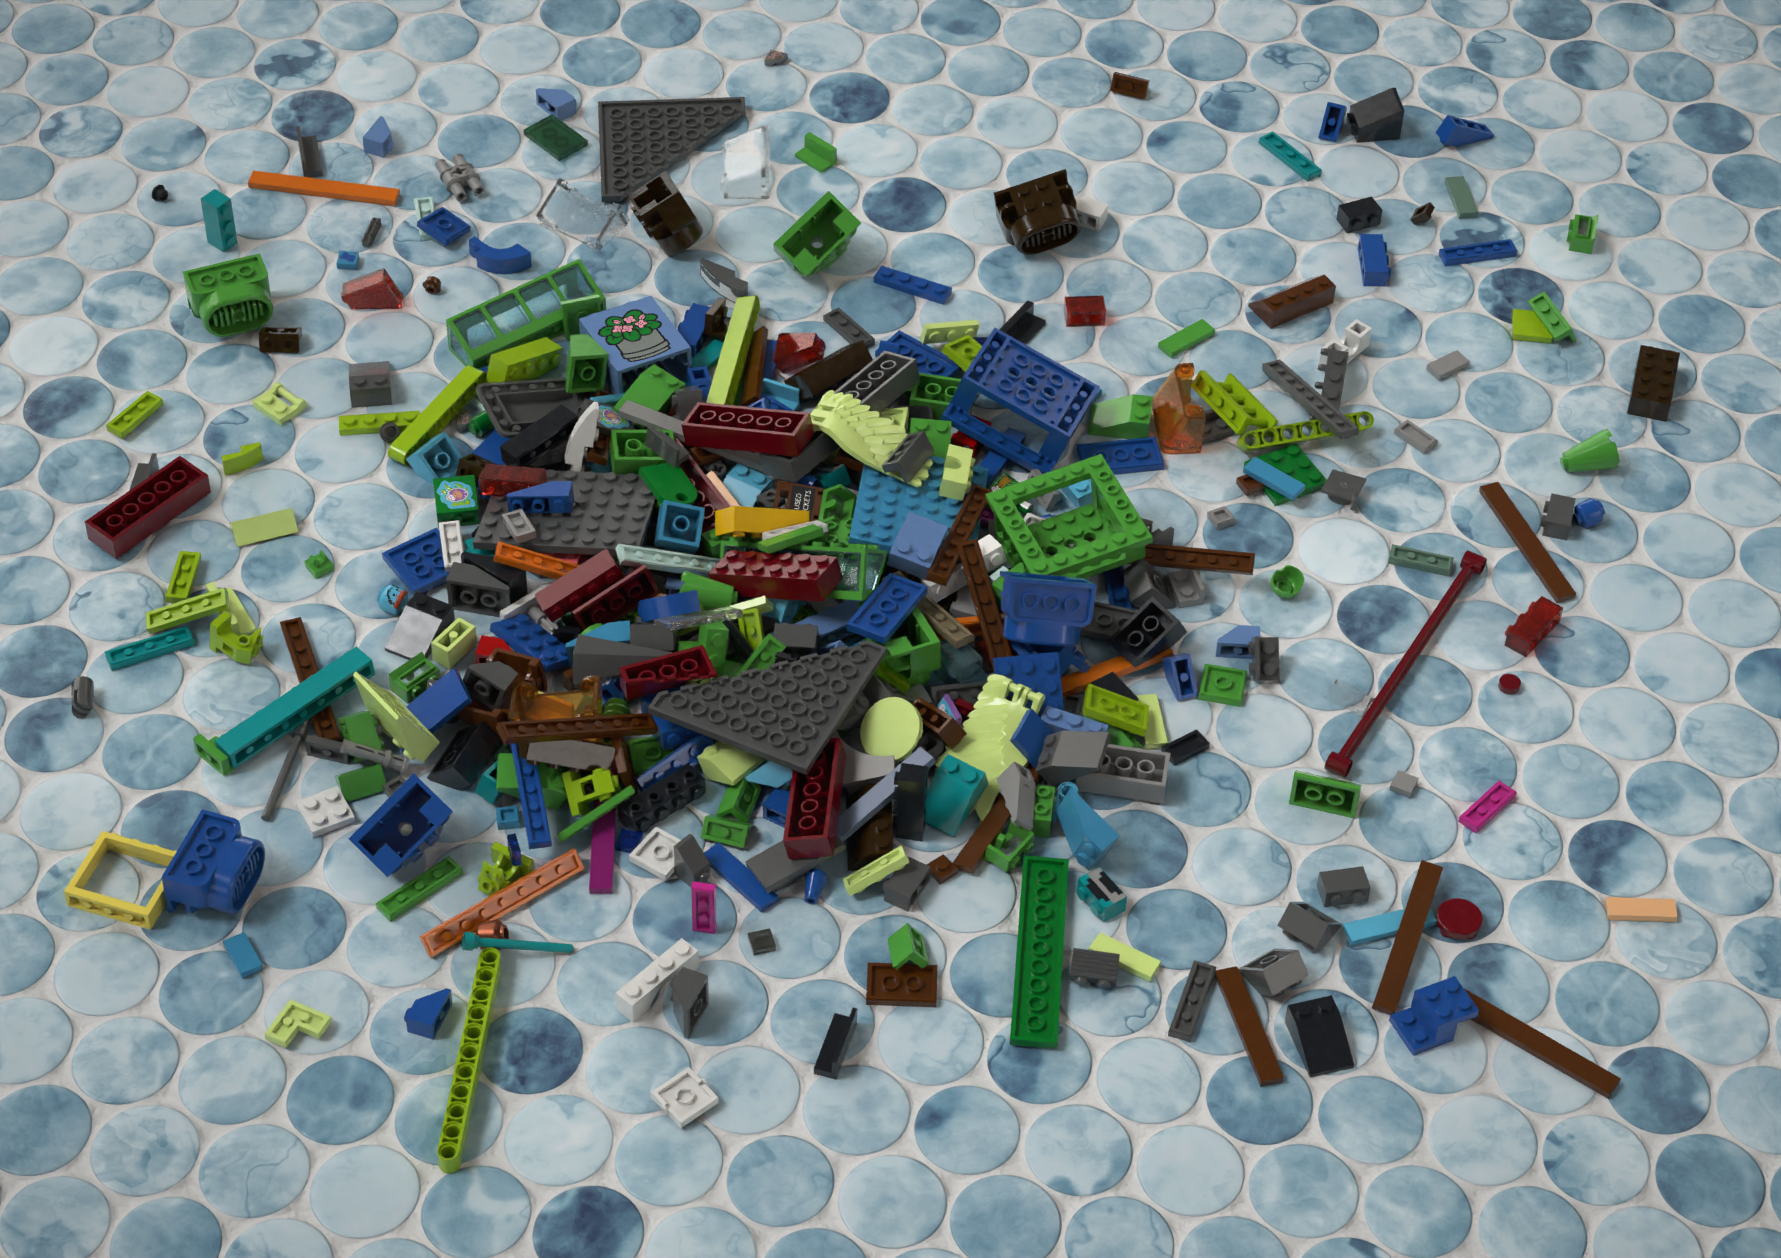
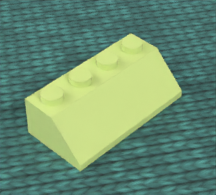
(727, 763)

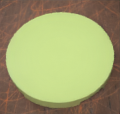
(891, 728)

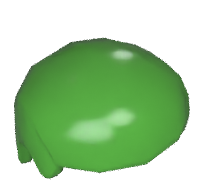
(1287, 582)

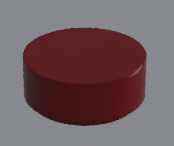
(1509, 684)

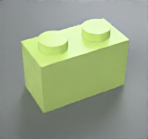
(454, 643)

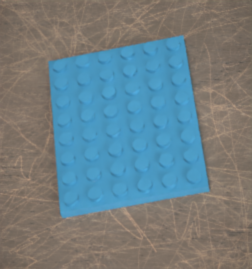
(886, 501)

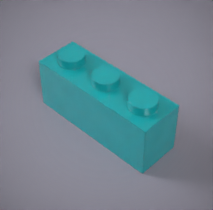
(219, 220)

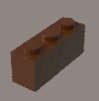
(939, 723)

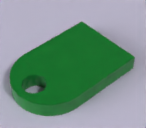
(668, 483)

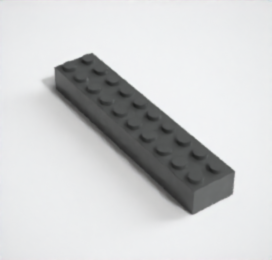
(875, 386)

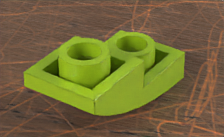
(248, 457)

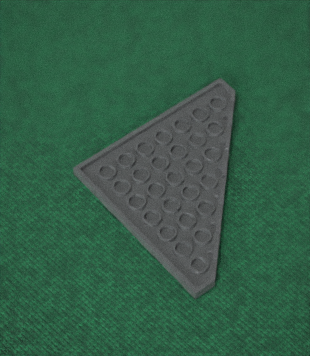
(651, 135)
(779, 710)

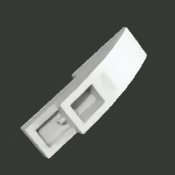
(582, 437)

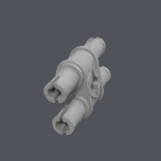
(459, 177)

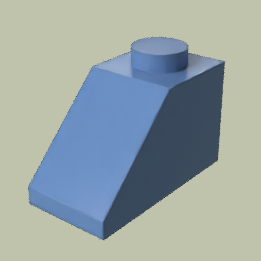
(556, 102)
(378, 139)
(1235, 642)

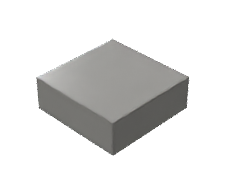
(1220, 518)
(1403, 784)

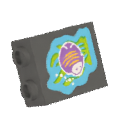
(609, 419)

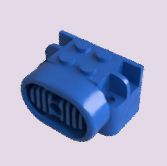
(1046, 608)
(381, 833)
(213, 866)

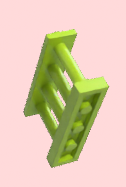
(1233, 402)

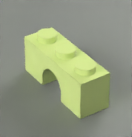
(957, 472)

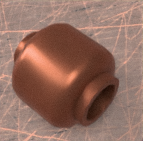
(492, 929)

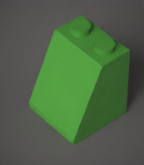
(585, 365)

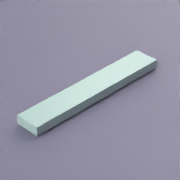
(665, 560)

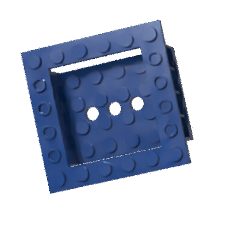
(1058, 413)

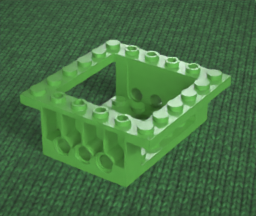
(1109, 520)

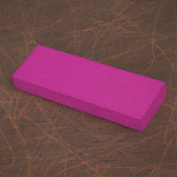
(1487, 806)
(703, 907)

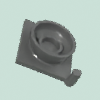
(1343, 488)

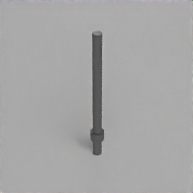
(298, 737)

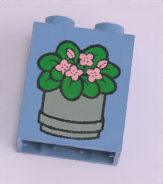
(635, 339)

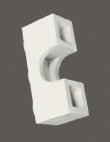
(1354, 341)

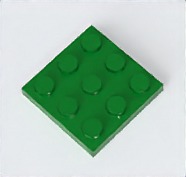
(1296, 464)

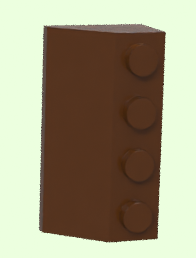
(1294, 301)

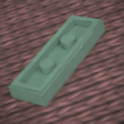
(1461, 197)
(1420, 560)

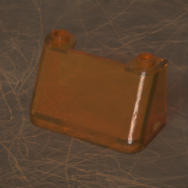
(1176, 421)
(530, 705)

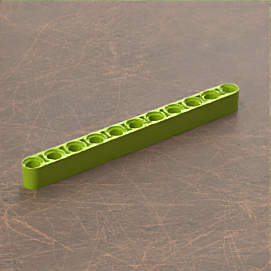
(734, 351)
(469, 1061)

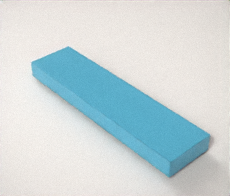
(1378, 927)

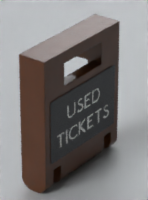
(800, 498)

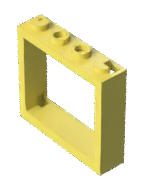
(112, 907)

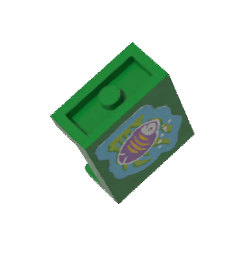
(456, 500)

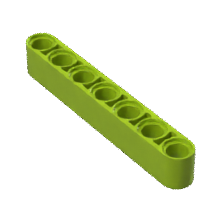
(437, 414)
(1296, 433)

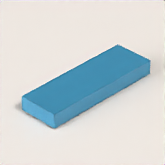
(1274, 478)

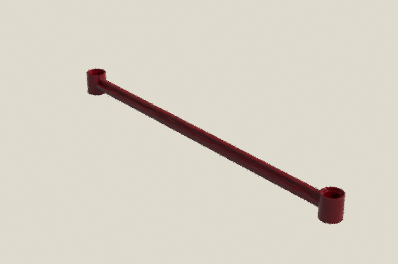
(1341, 762)

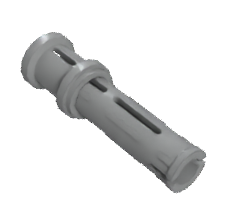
(385, 758)

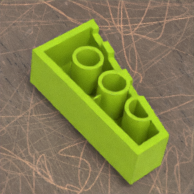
(524, 361)

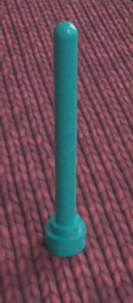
(471, 941)

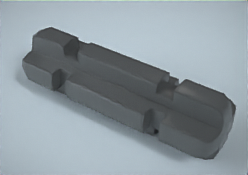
(371, 232)

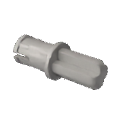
(542, 620)

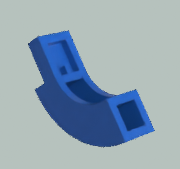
(500, 261)
(669, 606)

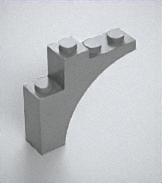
(864, 768)

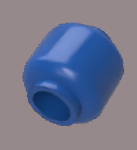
(1588, 513)

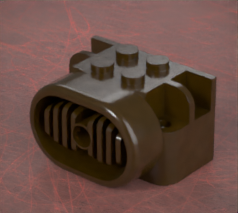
(1038, 213)
(666, 215)

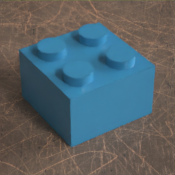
(679, 527)

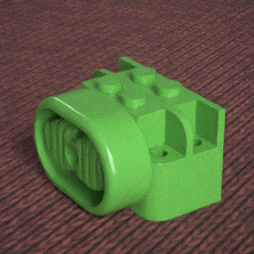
(825, 223)
(230, 295)
(913, 649)

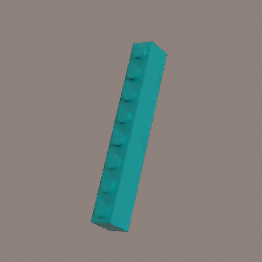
(294, 707)

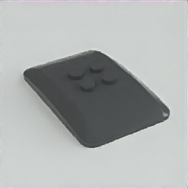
(519, 404)

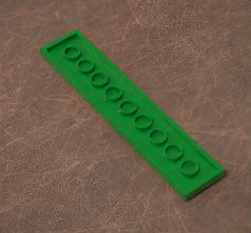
(1039, 952)

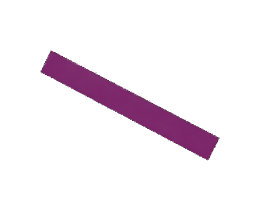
(603, 849)

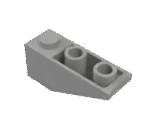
(1019, 794)

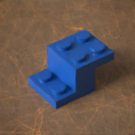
(1067, 655)
(1434, 1015)

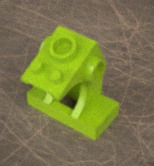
(228, 642)
(605, 786)
(503, 872)

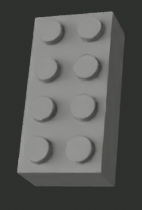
(1129, 774)

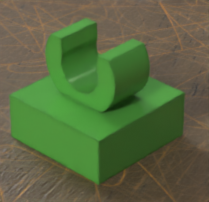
(319, 565)

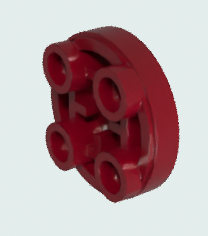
(1459, 919)

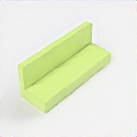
(264, 527)
(240, 622)

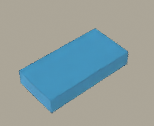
(243, 955)

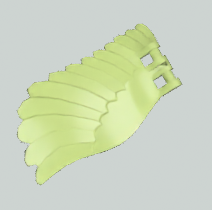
(862, 432)
(989, 734)

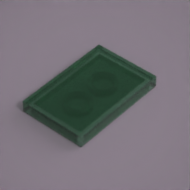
(555, 137)

